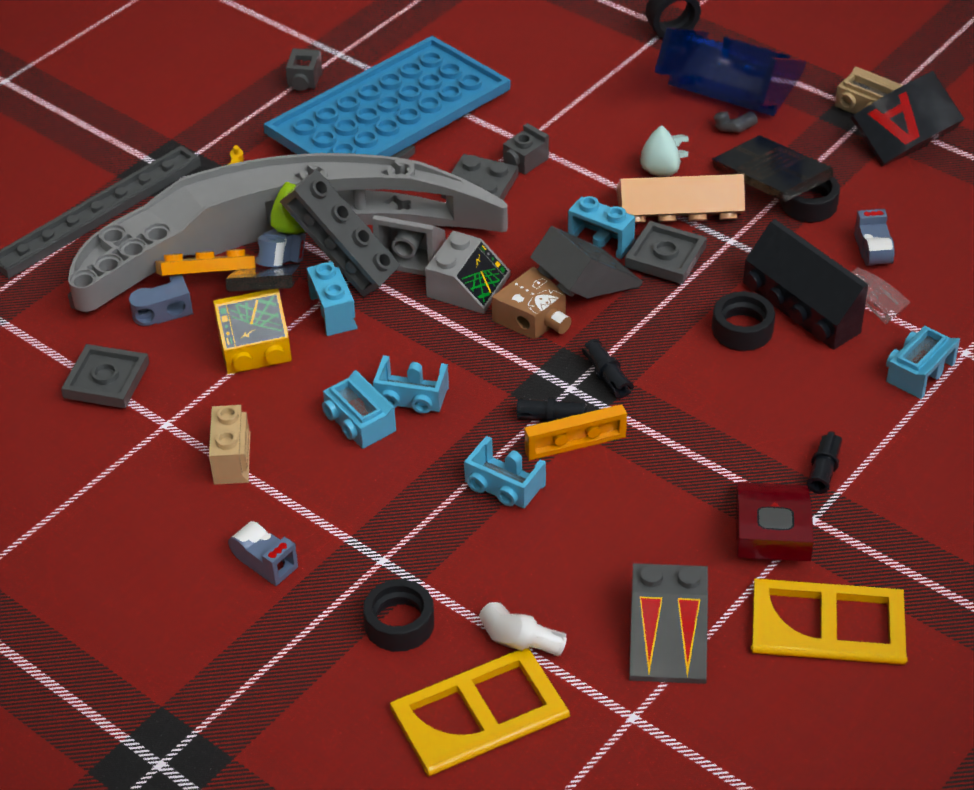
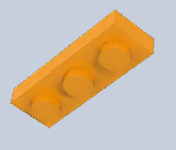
(205, 262)
(575, 432)

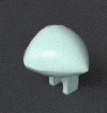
(661, 153)

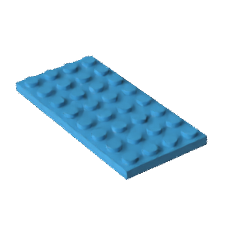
(390, 103)

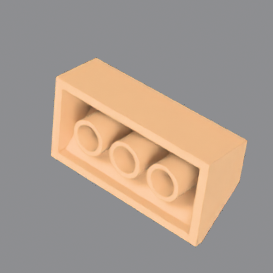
(682, 197)

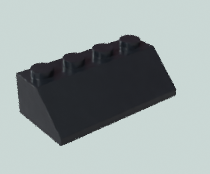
(806, 285)

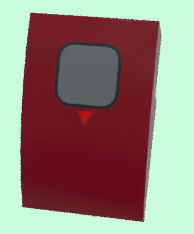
(774, 521)

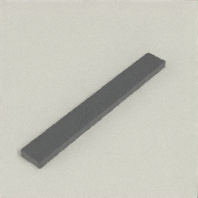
(96, 210)

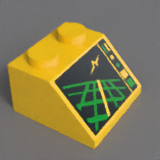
(252, 330)

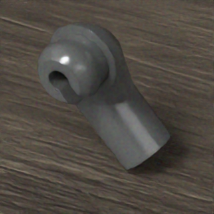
(737, 125)

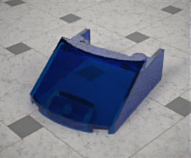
(728, 69)

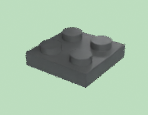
(488, 174)
(666, 252)
(105, 376)

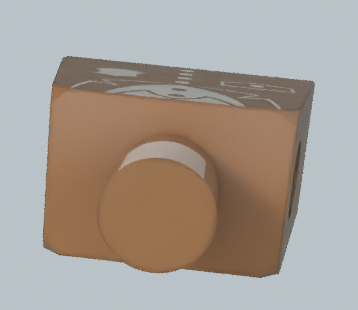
(531, 305)

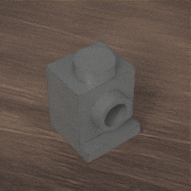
(303, 76)
(527, 149)

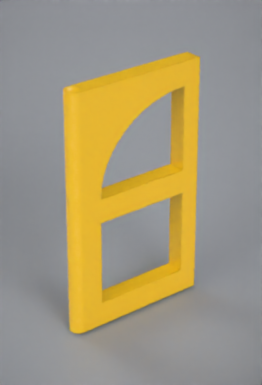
(775, 637)
(444, 750)

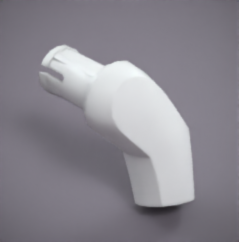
(520, 630)

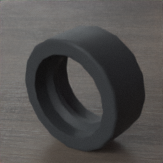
(686, 20)
(815, 209)
(738, 336)
(398, 593)

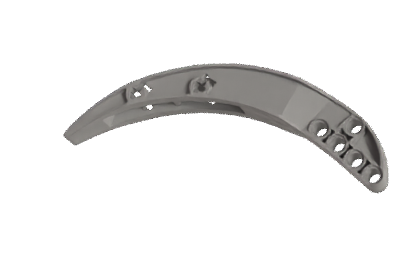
(234, 208)

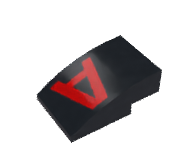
(907, 118)

